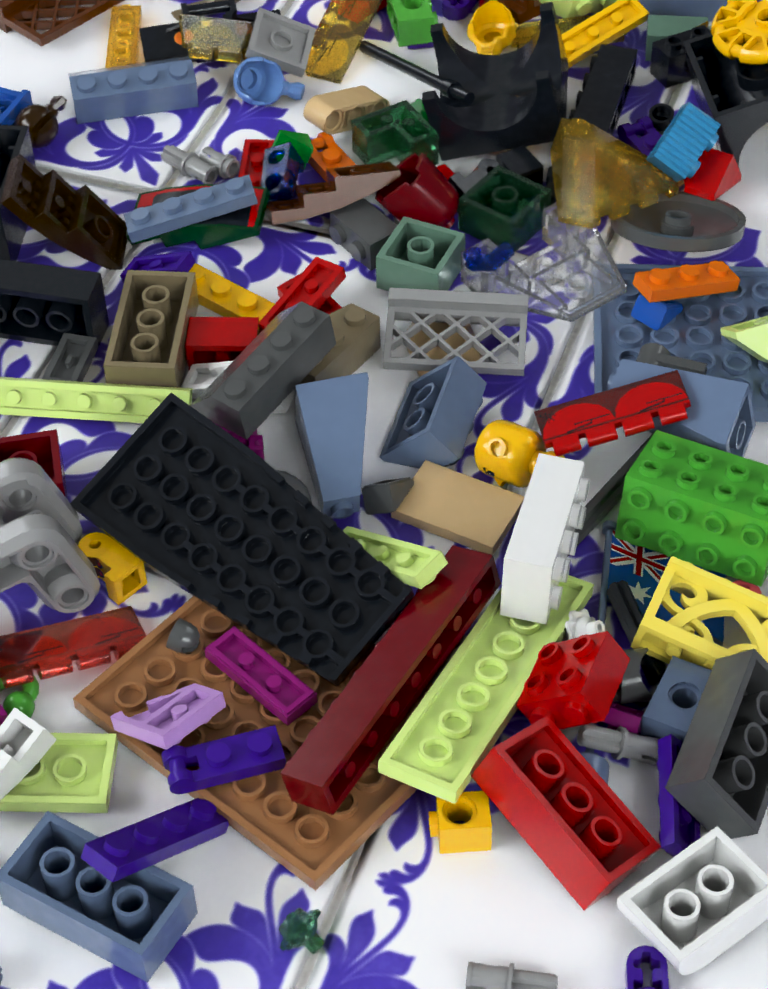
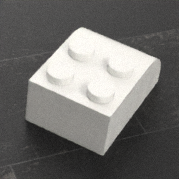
(699, 902)

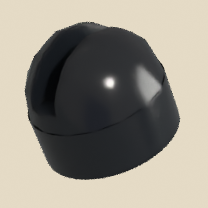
(661, 116)

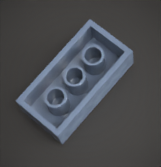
(122, 921)

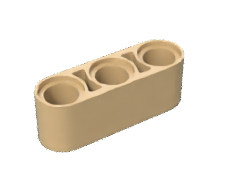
(336, 109)

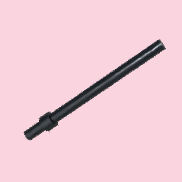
(448, 87)

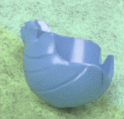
(263, 83)

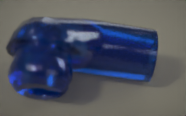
(488, 262)

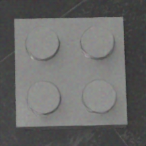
(281, 41)

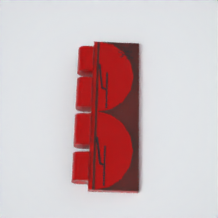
(601, 413)

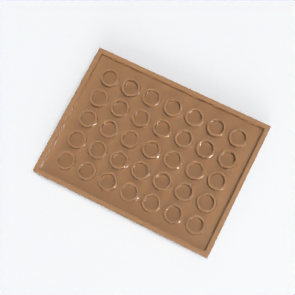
(259, 806)

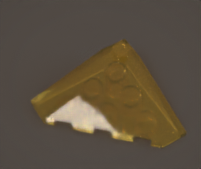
(601, 175)

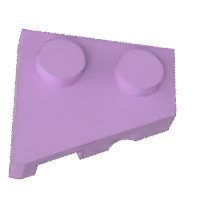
(171, 716)

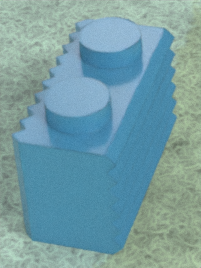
(684, 143)

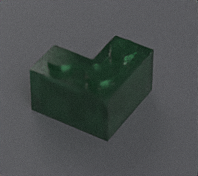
(394, 133)

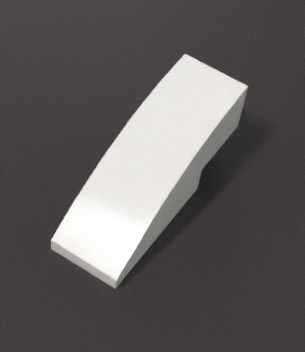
(21, 748)

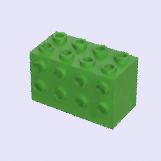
(698, 507)

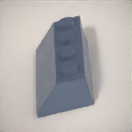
(134, 89)

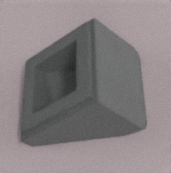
(385, 495)

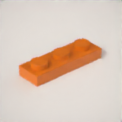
(686, 281)

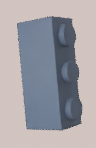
(435, 416)

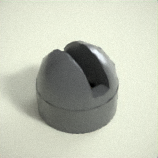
(183, 637)

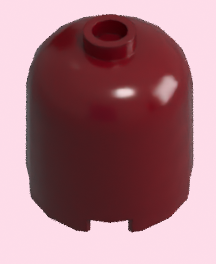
(420, 193)

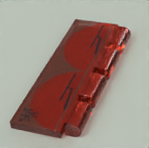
(56, 645)

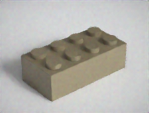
(151, 329)

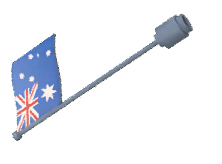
(642, 572)

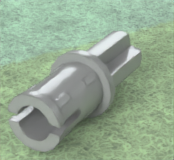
(189, 164)
(619, 743)
(502, 977)

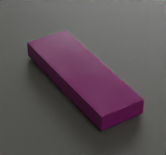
(261, 675)

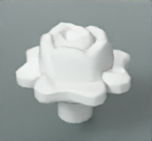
(582, 624)

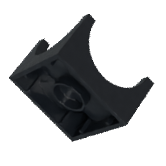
(515, 93)

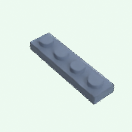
(190, 208)

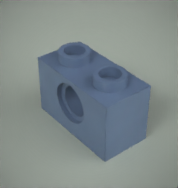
(675, 700)

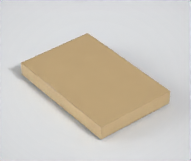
(459, 508)

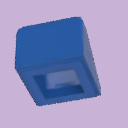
(655, 314)

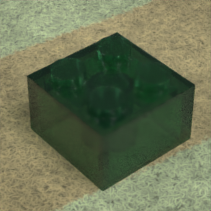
(503, 208)

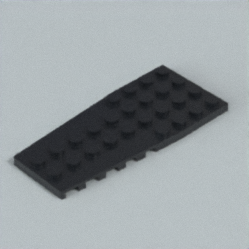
(243, 540)

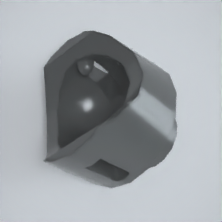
(632, 688)

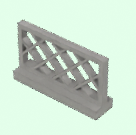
(456, 310)

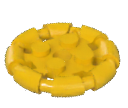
(739, 24)

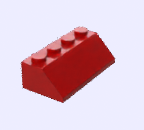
(565, 811)

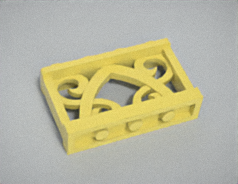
(708, 598)

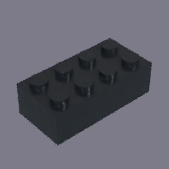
(47, 301)

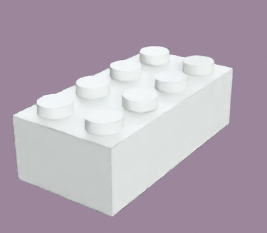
(543, 539)

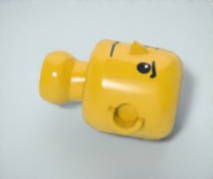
(509, 452)

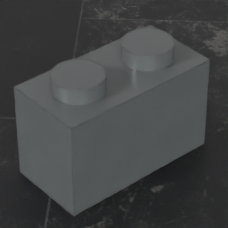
(361, 230)

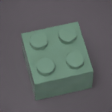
(419, 257)

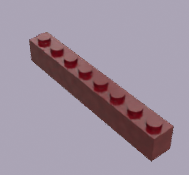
(389, 681)

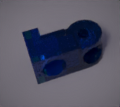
(282, 175)

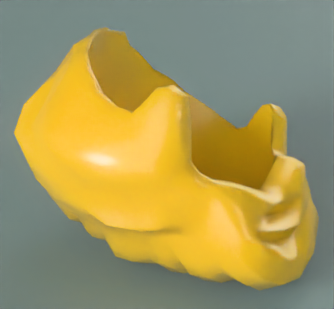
(492, 28)

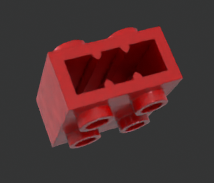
(574, 681)

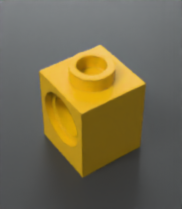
(466, 837)

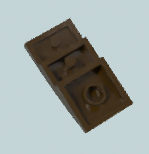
(65, 215)

